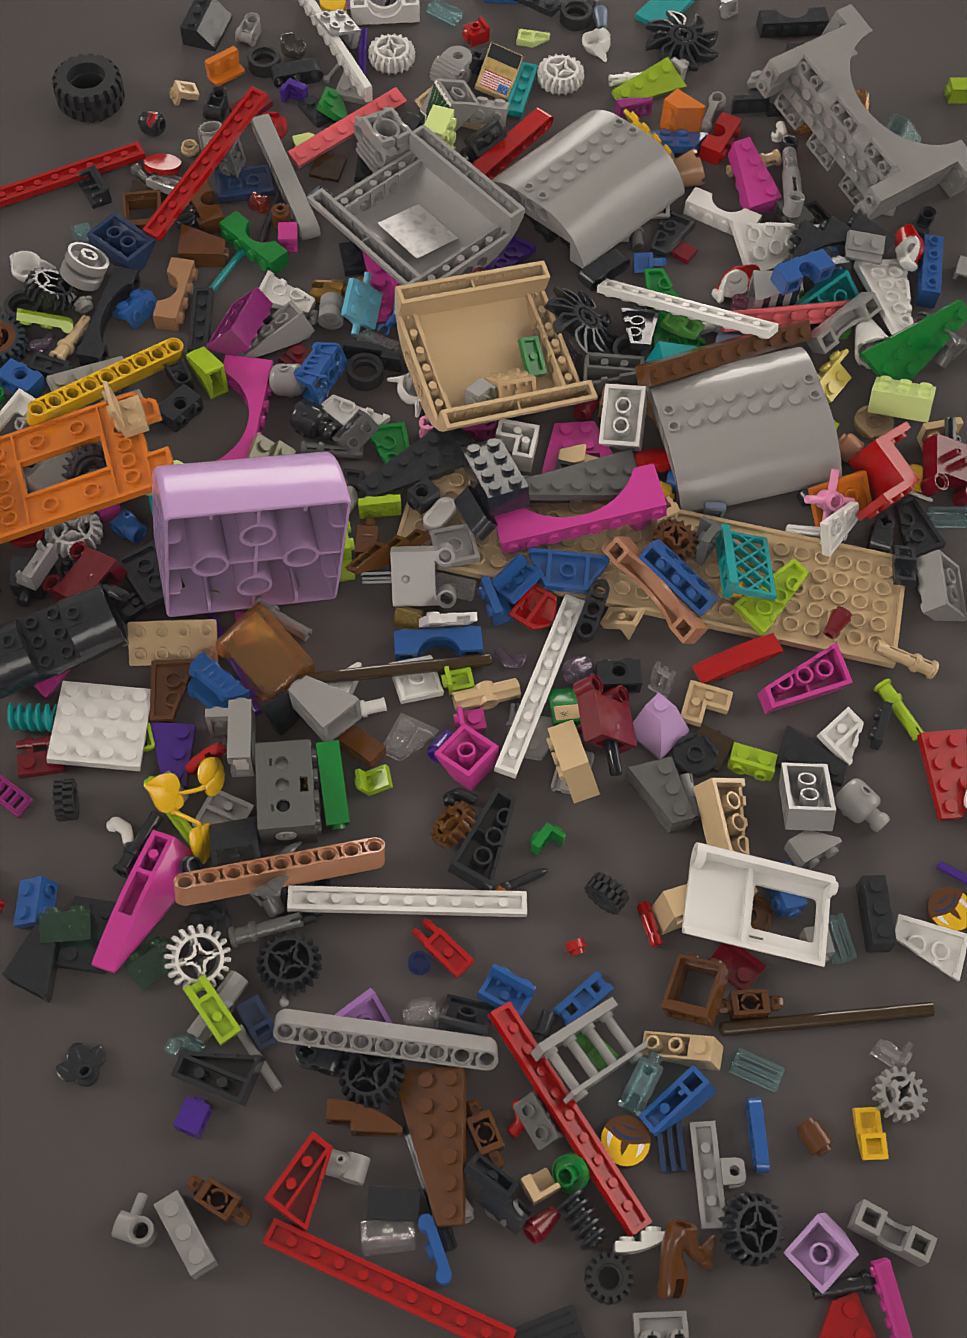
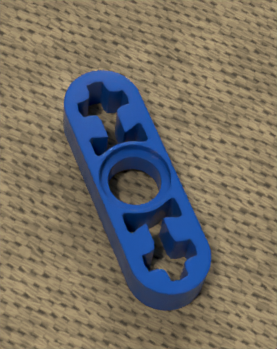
(757, 1135)

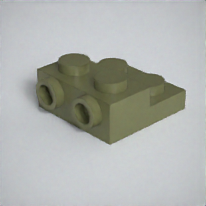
(264, 447)

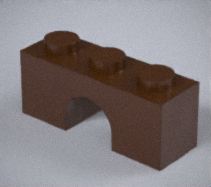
(206, 212)

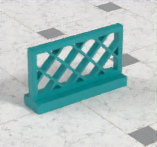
(728, 564)

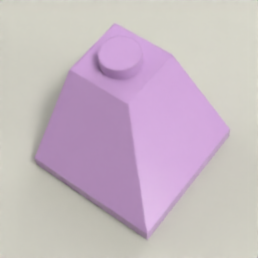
(659, 726)
(822, 1252)

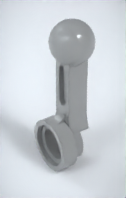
(713, 106)

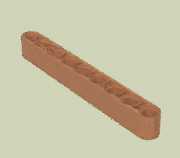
(300, 867)

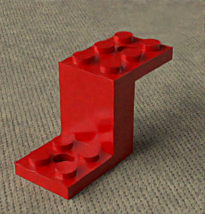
(886, 471)

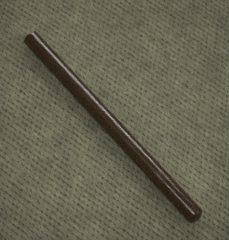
(400, 669)
(826, 1019)

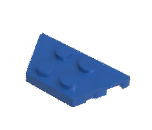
(681, 140)
(568, 570)

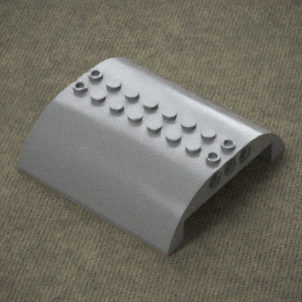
(594, 183)
(444, 186)
(746, 430)

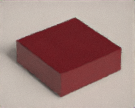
(684, 252)

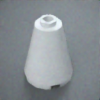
(866, 335)

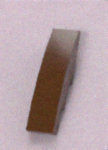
(379, 553)

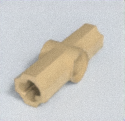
(487, 694)

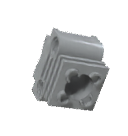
(381, 138)

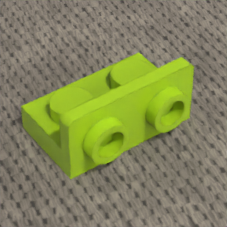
(379, 506)
(752, 762)

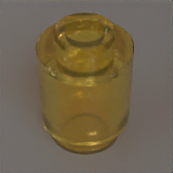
(407, 617)

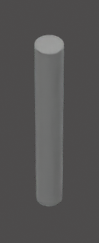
(253, 1050)

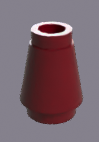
(584, 411)
(837, 622)
(540, 1225)

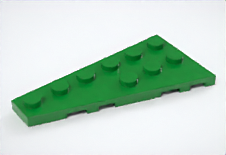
(658, 281)
(914, 346)

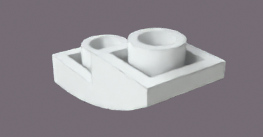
(647, 1239)

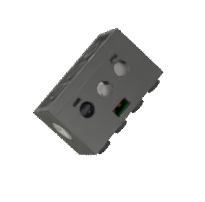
(287, 792)

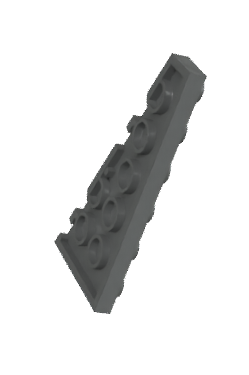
(590, 480)

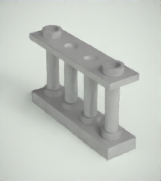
(568, 1038)

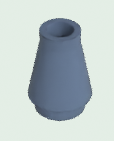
(600, 16)

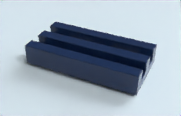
(680, 1146)

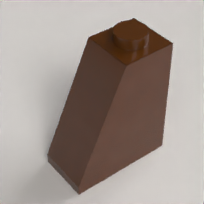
(202, 248)

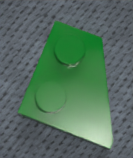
(332, 104)

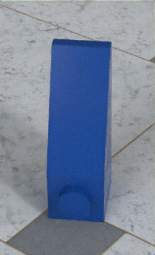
(678, 1101)

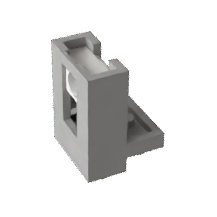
(239, 726)

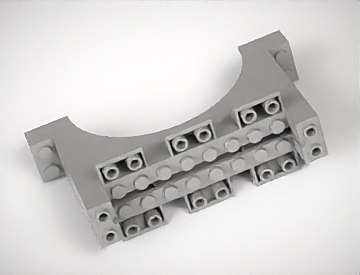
(877, 163)

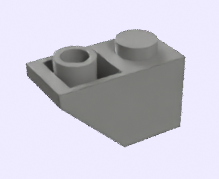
(810, 847)

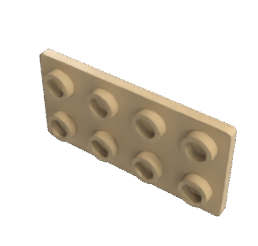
(171, 640)

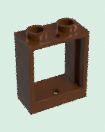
(133, 200)
(690, 1012)

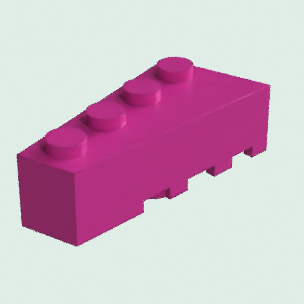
(752, 178)
(811, 679)

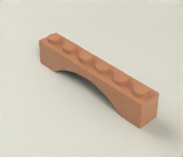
(677, 612)

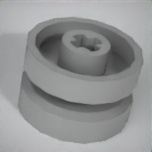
(84, 266)

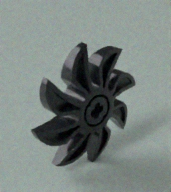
(682, 40)
(579, 319)

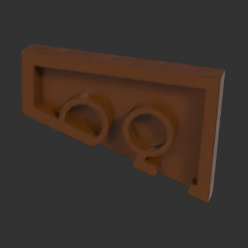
(168, 688)

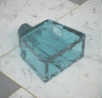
(641, 1083)

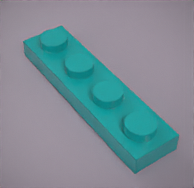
(521, 89)

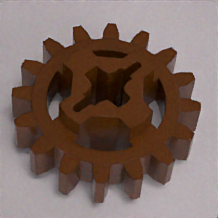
(677, 538)
(453, 824)

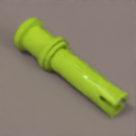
(889, 694)

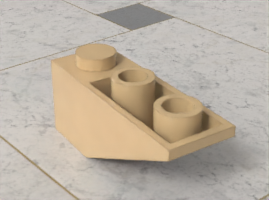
(685, 1049)

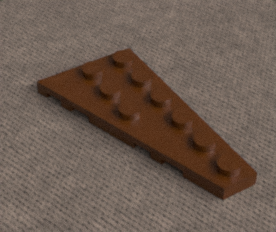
(437, 1124)

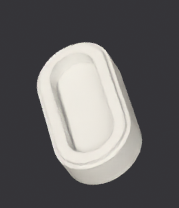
(439, 514)

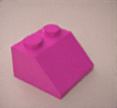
(468, 756)

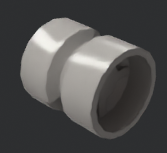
(330, 311)

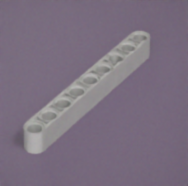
(285, 177)
(373, 1043)

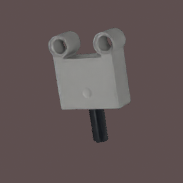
(414, 576)

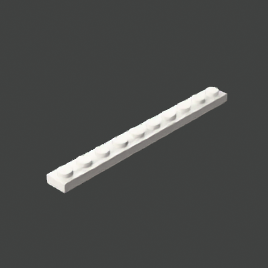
(341, 52)
(690, 309)
(539, 687)
(407, 901)

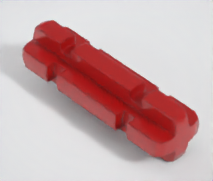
(650, 924)

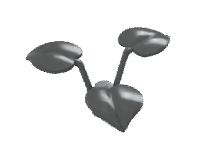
(946, 353)
(271, 889)

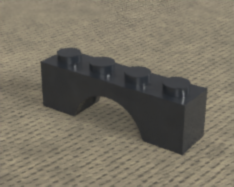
(773, 24)

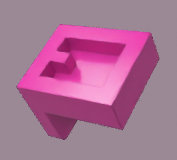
(473, 718)

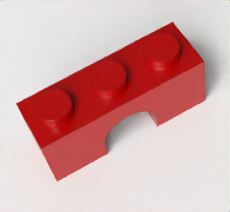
(716, 146)

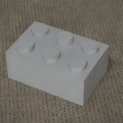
(807, 797)

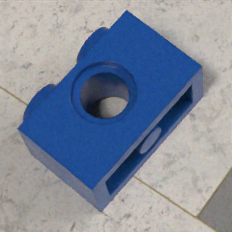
(17, 375)

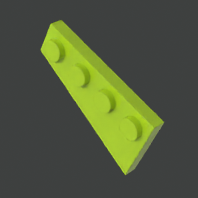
(654, 81)
(763, 612)

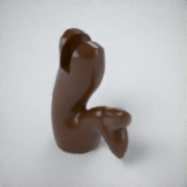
(673, 1272)

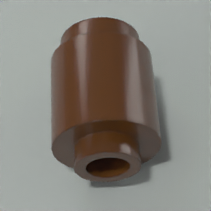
(280, 213)
(814, 1137)

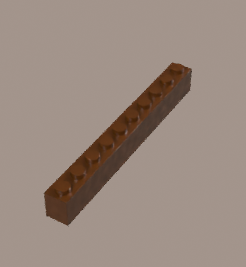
(720, 353)

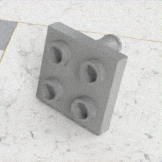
(660, 1324)

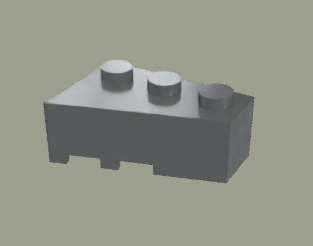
(663, 792)

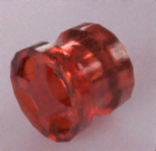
(259, 203)

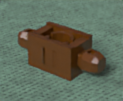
(366, 536)
(760, 996)
(477, 1118)
(204, 1190)

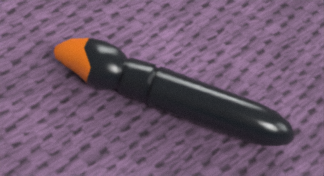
(522, 880)

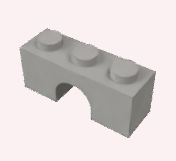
(185, 1235)
(901, 1240)

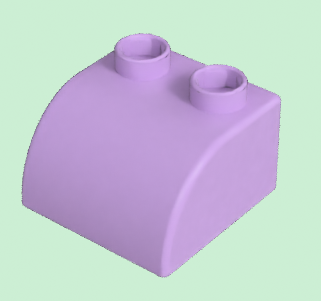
(249, 531)

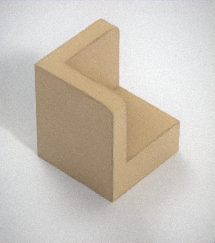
(539, 1186)

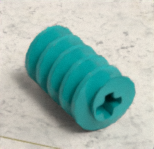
(31, 718)

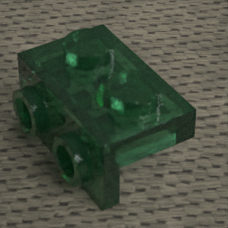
(65, 925)
(148, 965)

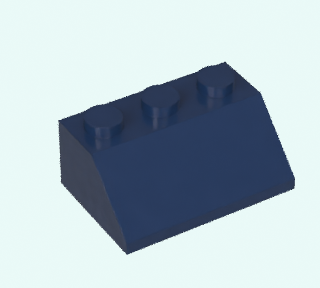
(122, 242)

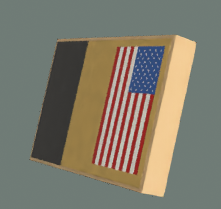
(498, 72)

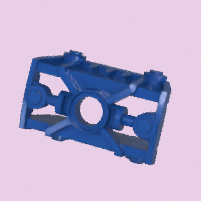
(321, 365)
(213, 684)

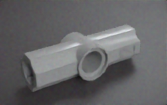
(229, 992)

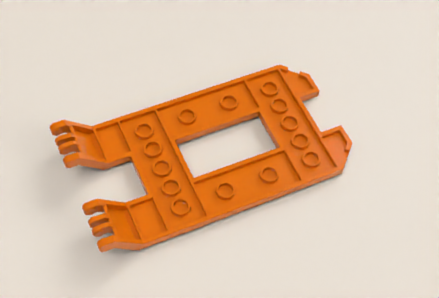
(123, 479)

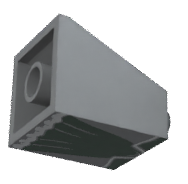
(452, 95)

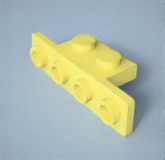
(833, 375)

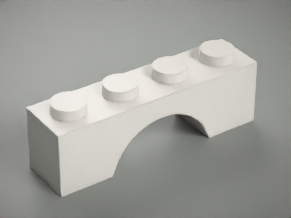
(401, 11)
(701, 207)

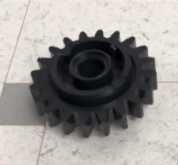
(84, 461)

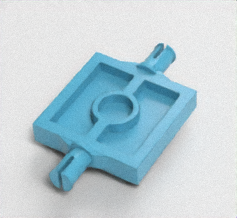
(361, 304)

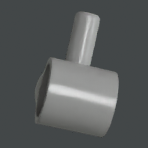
(348, 1167)
(128, 1223)

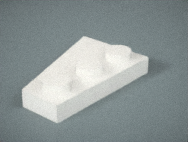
(281, 293)
(837, 527)
(933, 943)

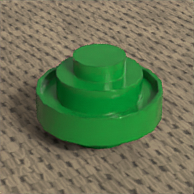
(570, 1173)

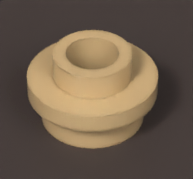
(189, 148)

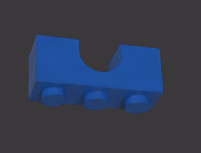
(789, 275)

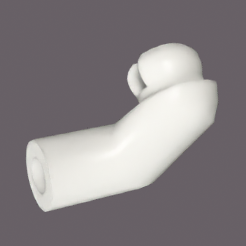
(780, 132)
(122, 827)

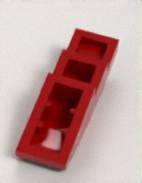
(738, 658)

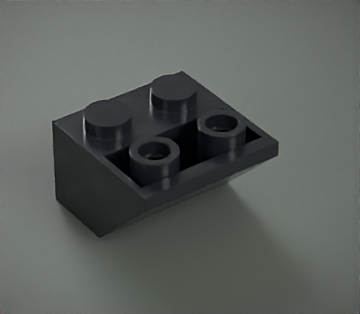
(235, 841)

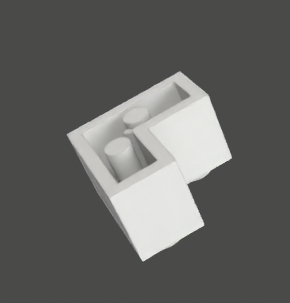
(520, 440)

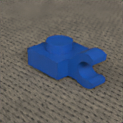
(645, 260)

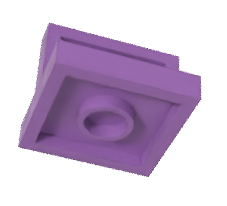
(365, 1007)

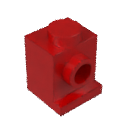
(476, 32)

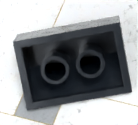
(205, 24)

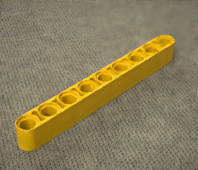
(133, 368)

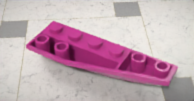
(142, 900)

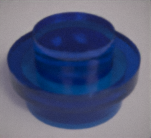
(419, 963)

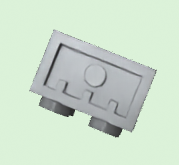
(339, 24)

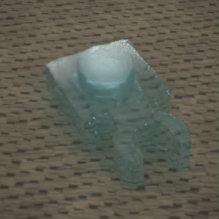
(80, 232)

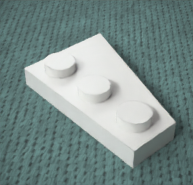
(341, 410)

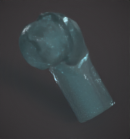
(182, 1041)

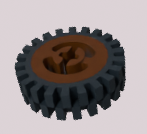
(16, 338)

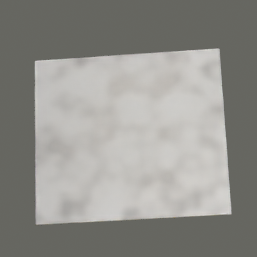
(417, 231)

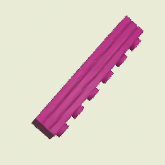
(890, 1298)

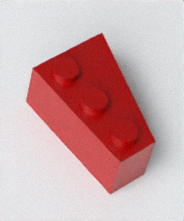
(300, 1183)

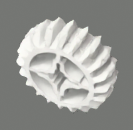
(391, 54)
(560, 74)
(74, 531)
(194, 946)

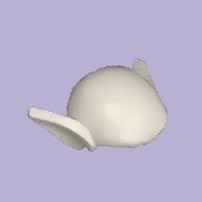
(597, 42)
(26, 261)
(407, 391)

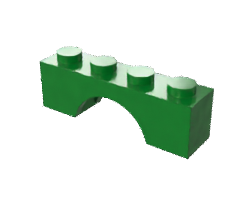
(267, 255)

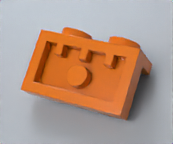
(224, 66)

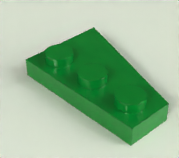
(390, 440)

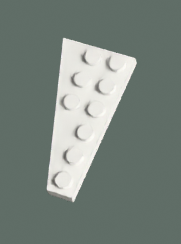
(763, 242)
(892, 290)

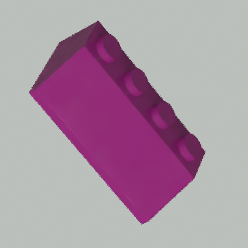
(241, 324)

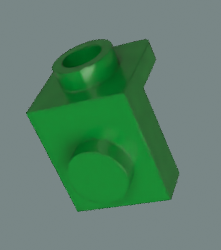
(540, 839)

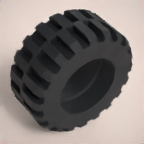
(85, 72)

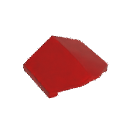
(535, 608)

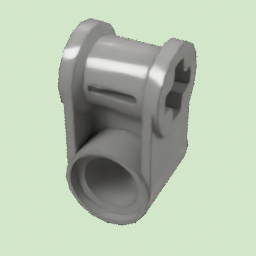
(249, 29)

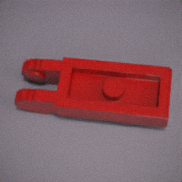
(444, 949)

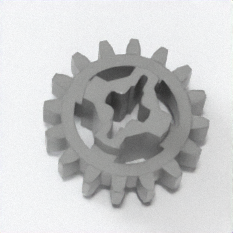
(889, 1093)

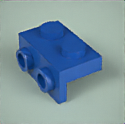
(136, 307)
(516, 579)
(495, 605)
(33, 898)
(505, 986)

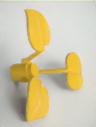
(167, 798)

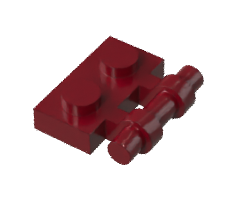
(35, 763)

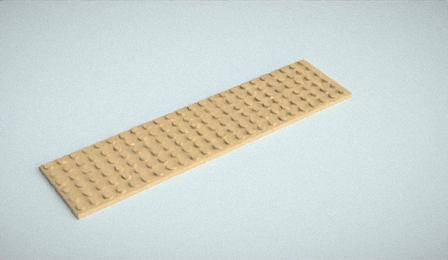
(848, 578)

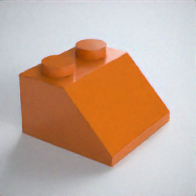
(681, 112)

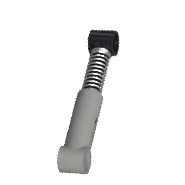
(791, 177)

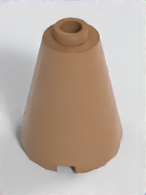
(690, 169)

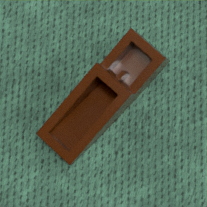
(361, 746)
(362, 1120)

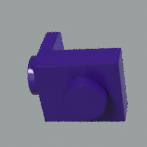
(294, 90)

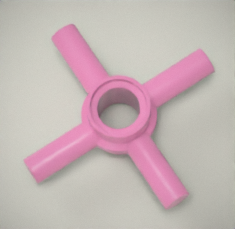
(829, 499)

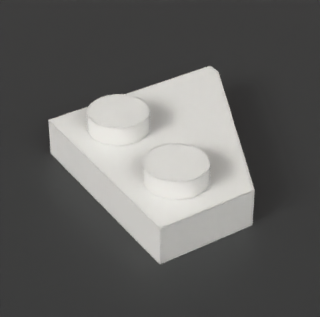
(438, 620)
(842, 735)

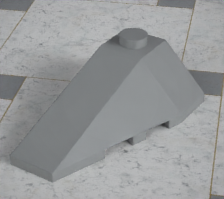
(286, 329)

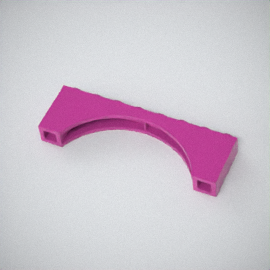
(251, 381)
(638, 502)

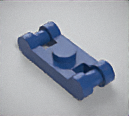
(583, 998)
(435, 1249)

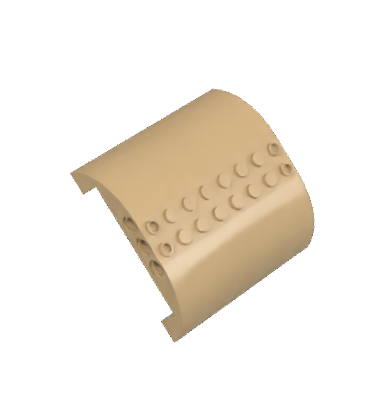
(470, 327)

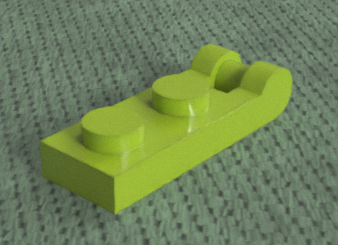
(46, 320)
(213, 1010)

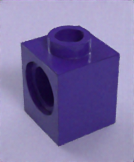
(193, 1116)

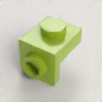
(457, 679)
(373, 780)

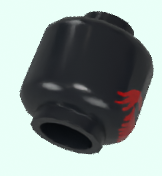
(152, 123)

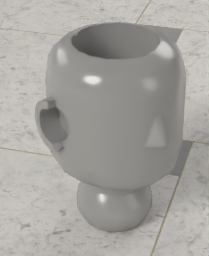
(283, 380)
(860, 803)

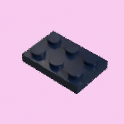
(249, 180)

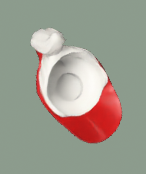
(908, 247)
(734, 281)

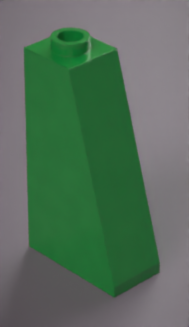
(332, 784)

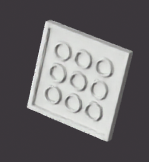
(100, 726)

